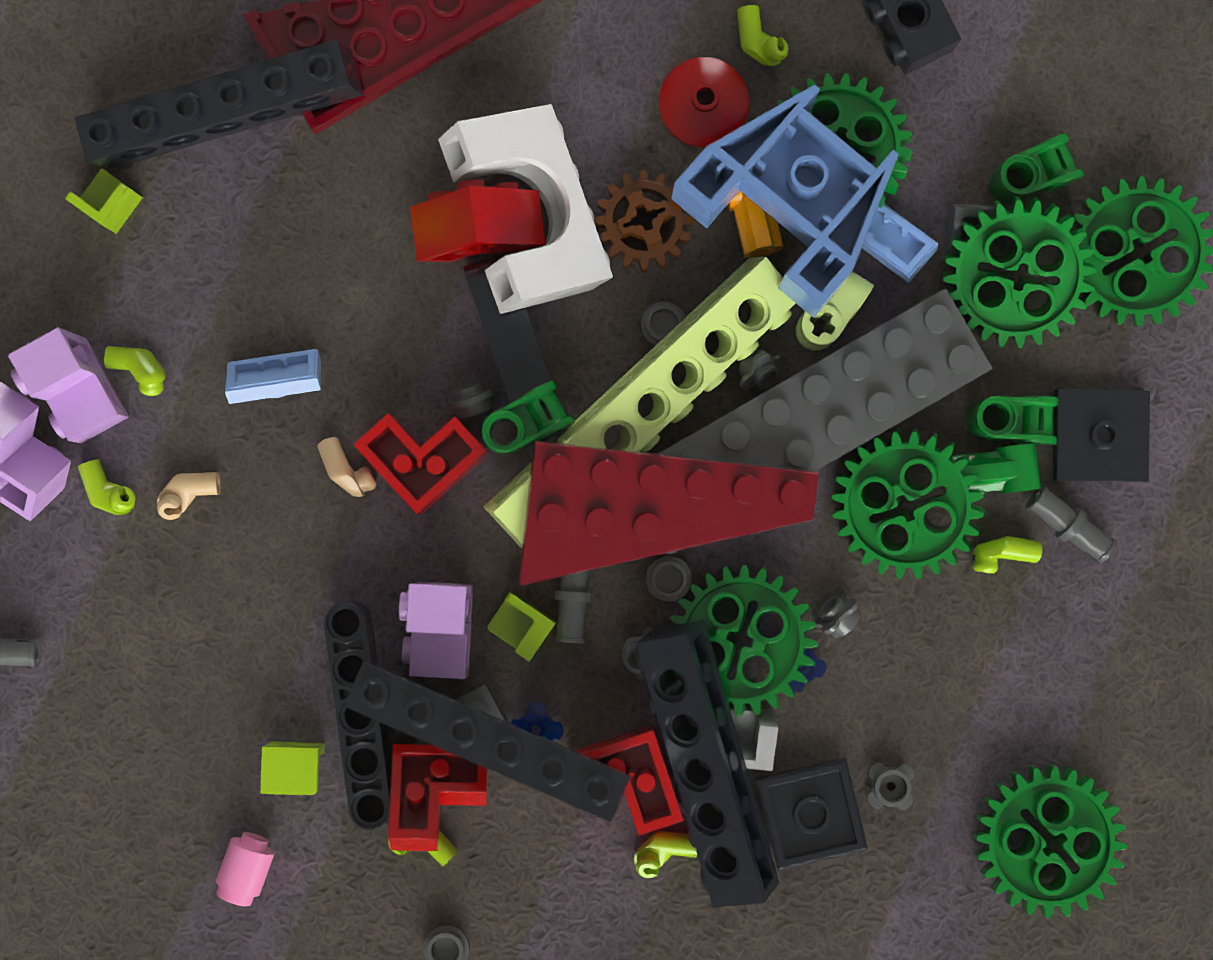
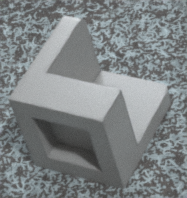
(757, 737)

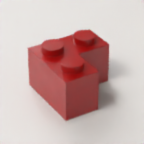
(477, 221)
(417, 471)
(421, 783)
(650, 787)

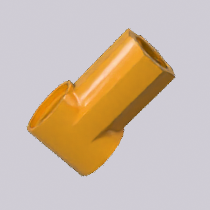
(756, 228)

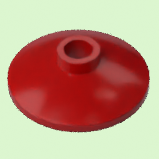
(699, 123)

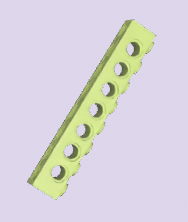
(752, 282)

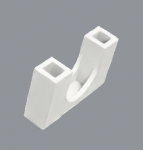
(533, 149)

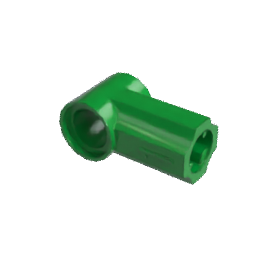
(1005, 469)

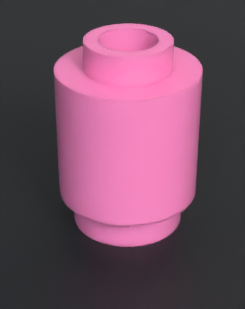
(244, 869)

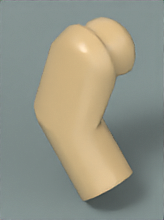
(340, 471)
(183, 489)

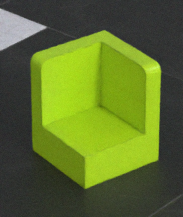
(106, 201)
(521, 625)
(290, 768)

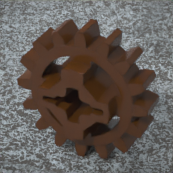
(625, 230)

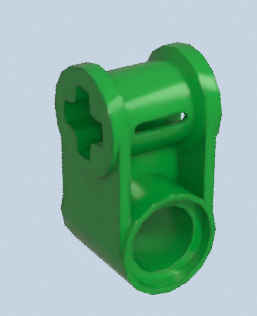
(1041, 169)
(529, 419)
(1021, 419)

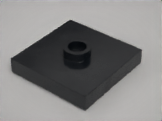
(1101, 435)
(811, 813)

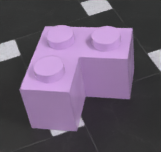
(72, 381)
(28, 468)
(439, 628)

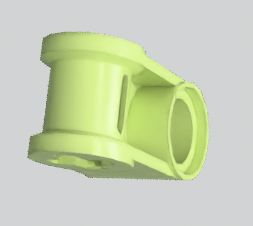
(835, 313)

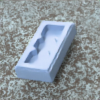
(898, 243)
(273, 376)

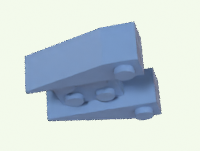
(802, 181)

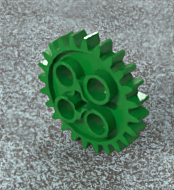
(858, 109)
(1029, 232)
(1159, 288)
(925, 540)
(783, 653)
(1020, 867)

